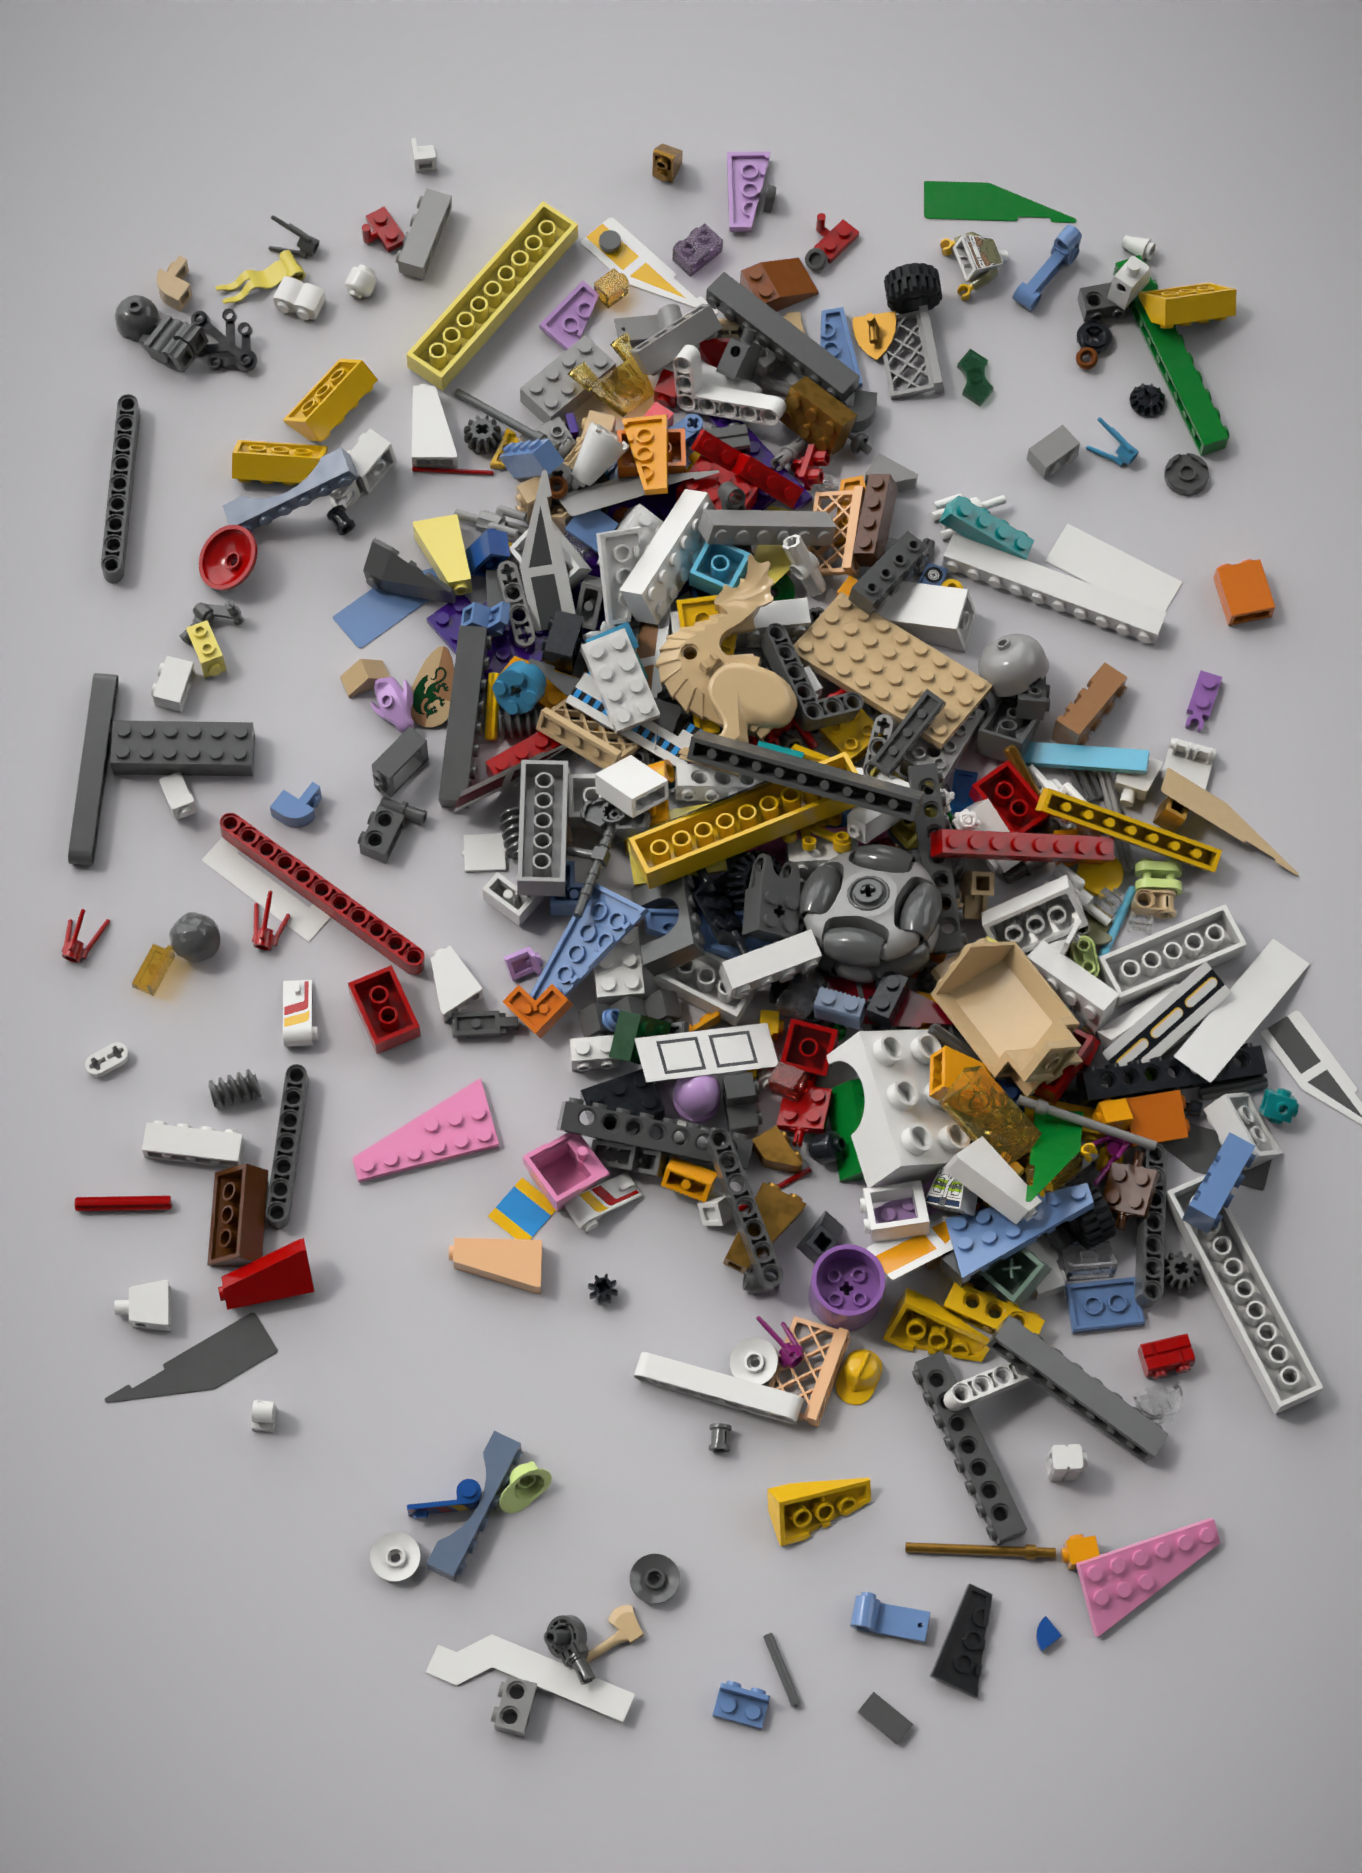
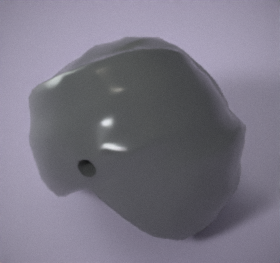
(195, 937)

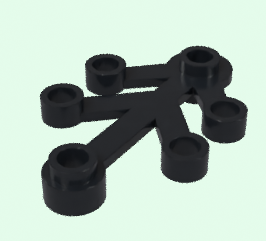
(227, 342)

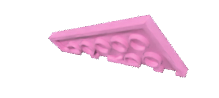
(444, 1132)
(1130, 1575)

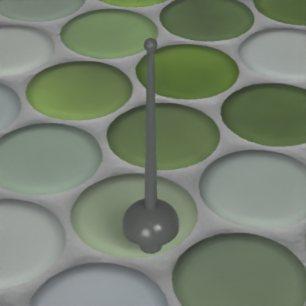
(859, 443)

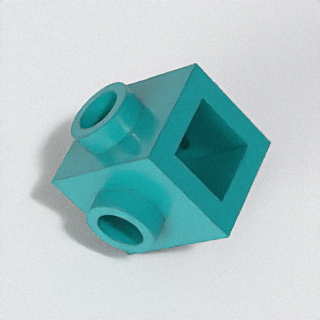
(1279, 1105)

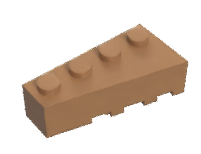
(1089, 707)

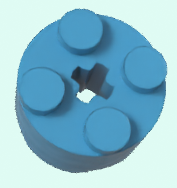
(519, 687)

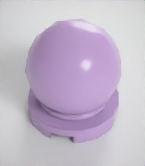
(697, 1098)

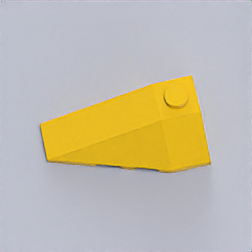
(929, 1327)
(806, 1506)

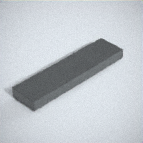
(908, 733)

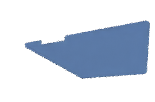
(376, 613)

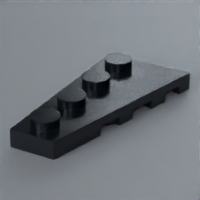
(963, 1647)

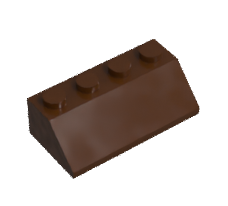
(237, 1216)

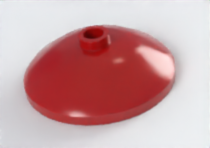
(228, 557)

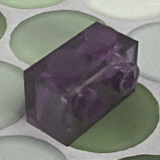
(697, 249)

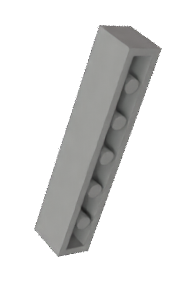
(766, 527)

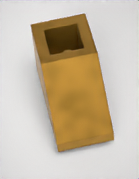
(666, 162)
(775, 1152)

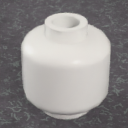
(361, 281)

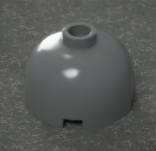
(136, 317)

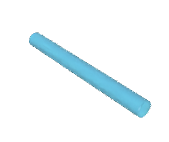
(1118, 920)

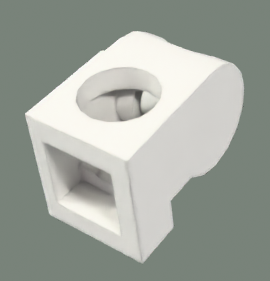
(263, 1416)

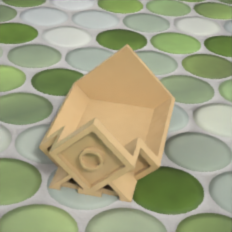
(1007, 1013)

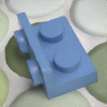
(741, 1705)

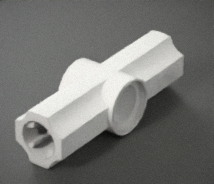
(804, 565)

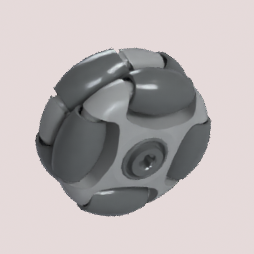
(871, 913)

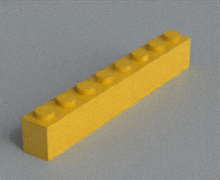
(1128, 830)

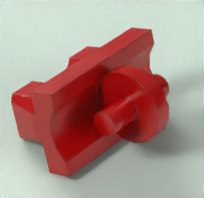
(807, 467)

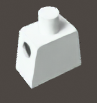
(1134, 277)
(1136, 785)
(148, 1306)

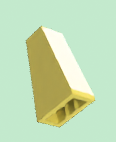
(444, 549)

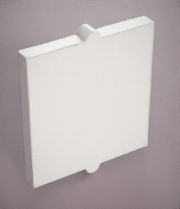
(484, 852)

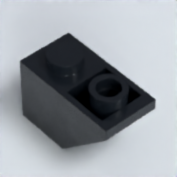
(820, 1237)

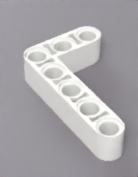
(720, 401)

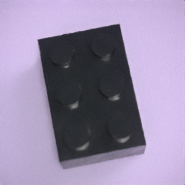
(625, 1092)

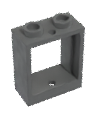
(400, 762)

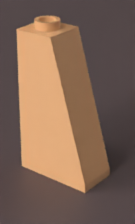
(501, 1260)

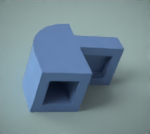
(483, 616)
(295, 811)

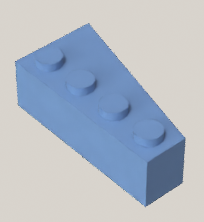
(1219, 1182)

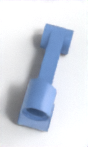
(1063, 251)

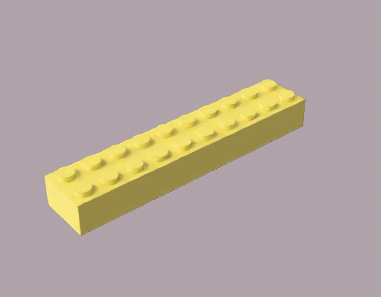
(492, 296)

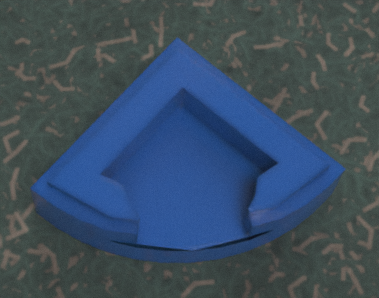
(1046, 1634)

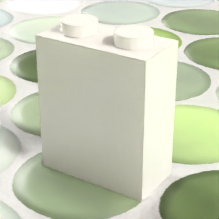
(631, 786)

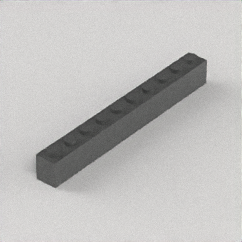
(806, 775)

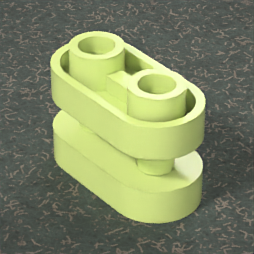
(1158, 875)
(1085, 955)

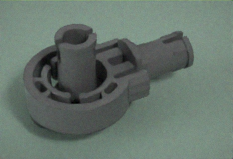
(574, 1639)

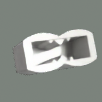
(299, 298)

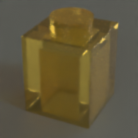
(611, 287)

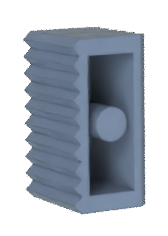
(839, 1008)

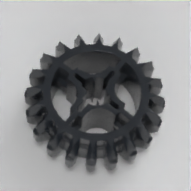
(740, 877)

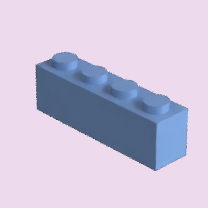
(530, 458)

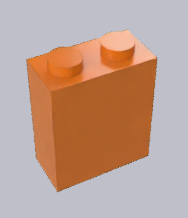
(1244, 592)
(1159, 1116)

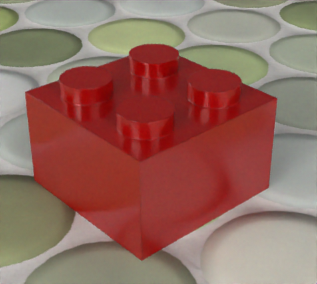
(808, 1046)

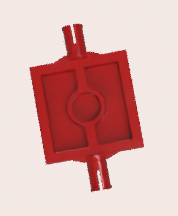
(808, 1113)

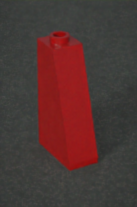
(269, 1278)

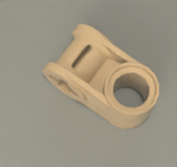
(1159, 903)

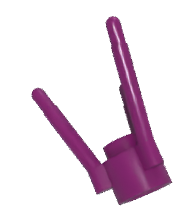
(1116, 1148)
(790, 1354)

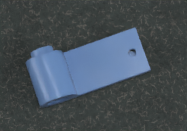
(888, 1619)

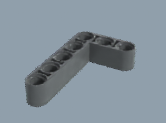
(810, 711)

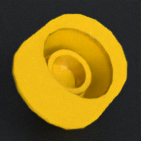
(859, 1376)

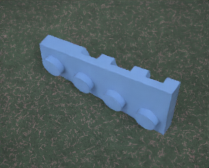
(837, 339)

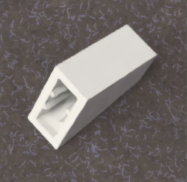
(453, 983)

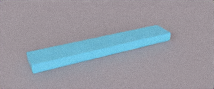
(1087, 758)

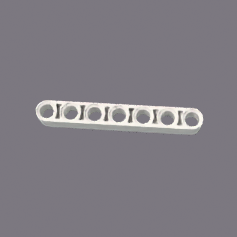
(718, 1388)

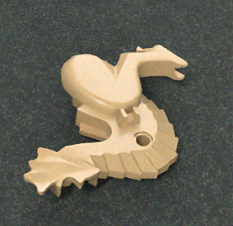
(722, 686)

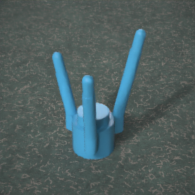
(1125, 451)

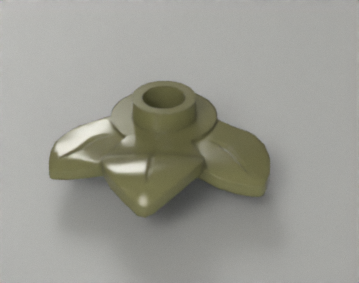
(1096, 931)

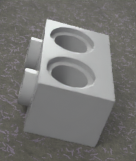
(520, 1707)

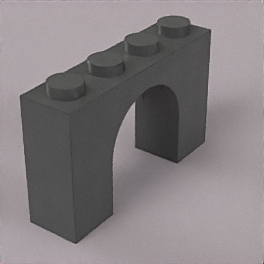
(685, 939)

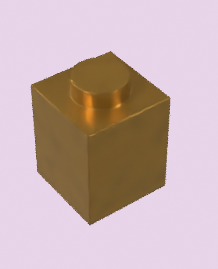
(1170, 815)

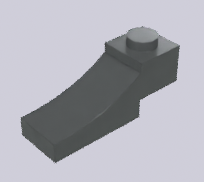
(631, 1158)

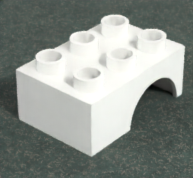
(902, 1128)

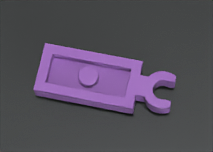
(1203, 698)

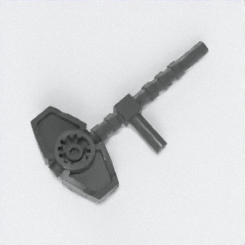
(608, 821)

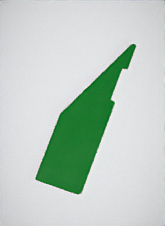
(982, 202)
(1052, 1150)

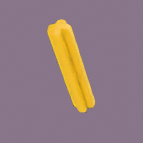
(492, 710)

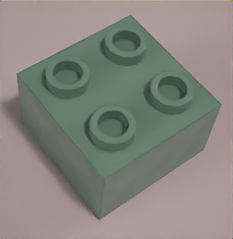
(1017, 1275)

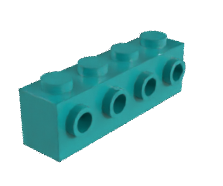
(985, 528)

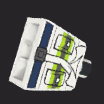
(951, 1195)

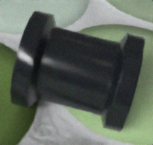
(341, 519)

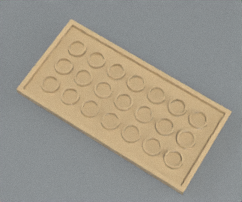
(889, 667)

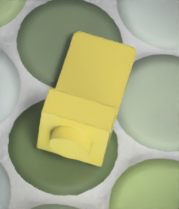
(207, 649)

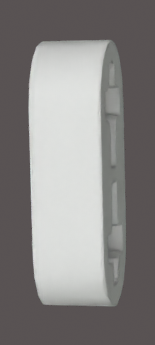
(109, 1064)

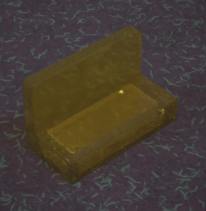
(153, 969)

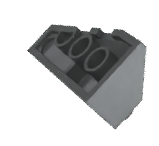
(394, 575)

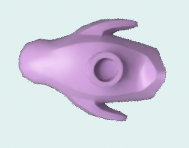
(394, 702)

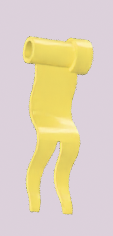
(266, 278)

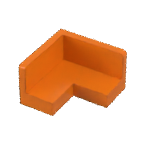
(540, 1013)

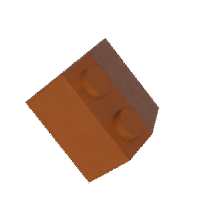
(779, 282)

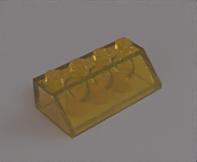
(987, 1111)

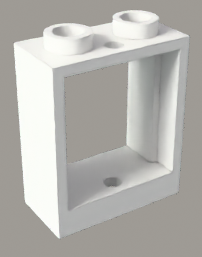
(895, 1229)

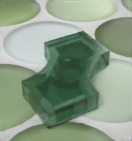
(977, 387)

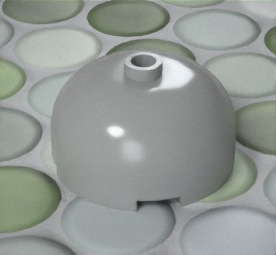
(1013, 664)

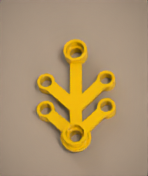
(840, 840)

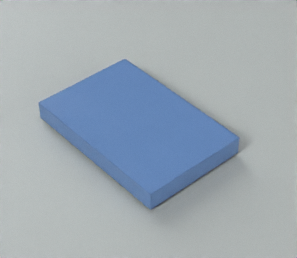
(1103, 1305)

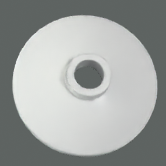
(750, 1350)
(395, 1544)

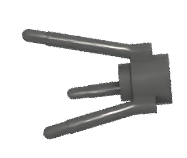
(307, 244)

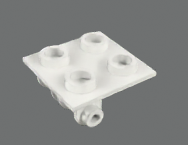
(1190, 761)

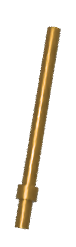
(1030, 1551)

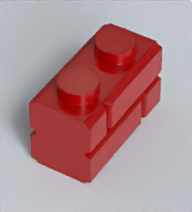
(1166, 1356)

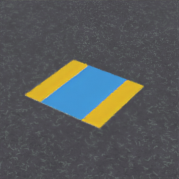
(522, 1211)

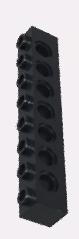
(1092, 1091)

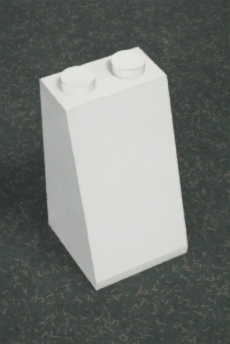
(932, 613)

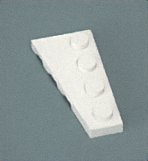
(617, 559)

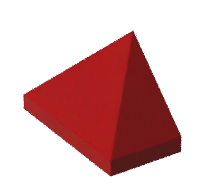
(712, 350)

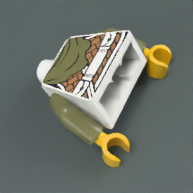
(977, 258)

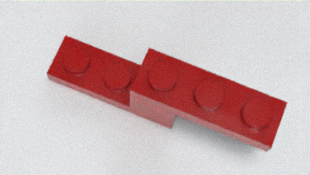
(747, 468)

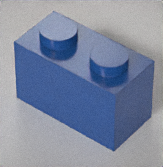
(487, 552)

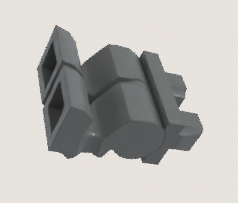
(174, 341)

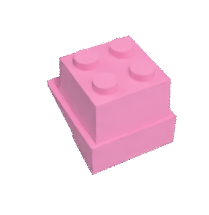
(564, 1168)

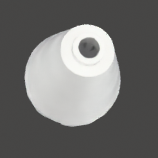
(597, 454)

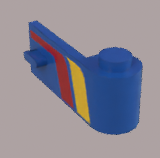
(468, 1498)

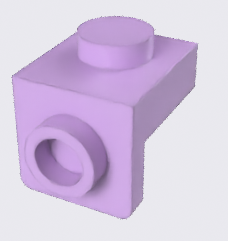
(523, 963)

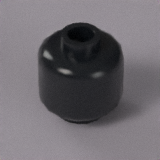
(826, 1147)

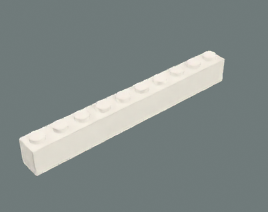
(1053, 589)

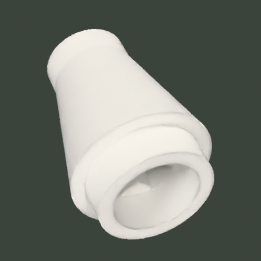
(1139, 246)

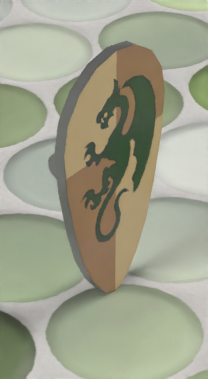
(433, 689)

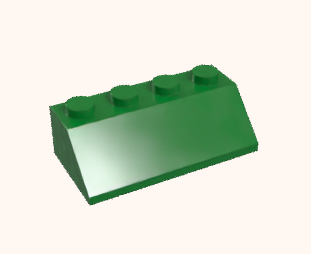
(845, 1118)

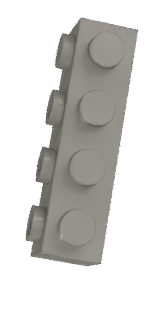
(424, 233)
(666, 344)

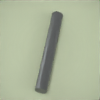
(782, 1670)

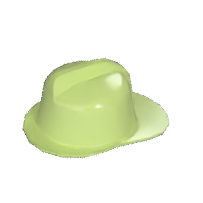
(525, 1485)

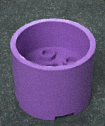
(852, 1269)

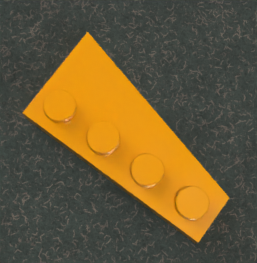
(650, 450)

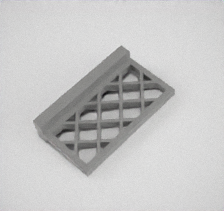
(929, 355)

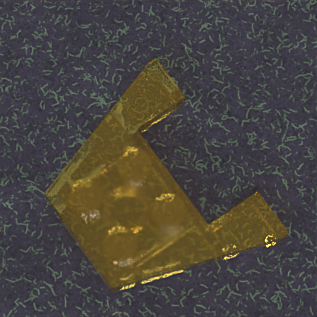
(621, 388)

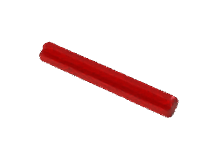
(123, 1203)

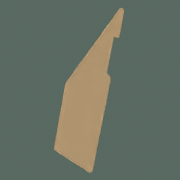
(1216, 812)

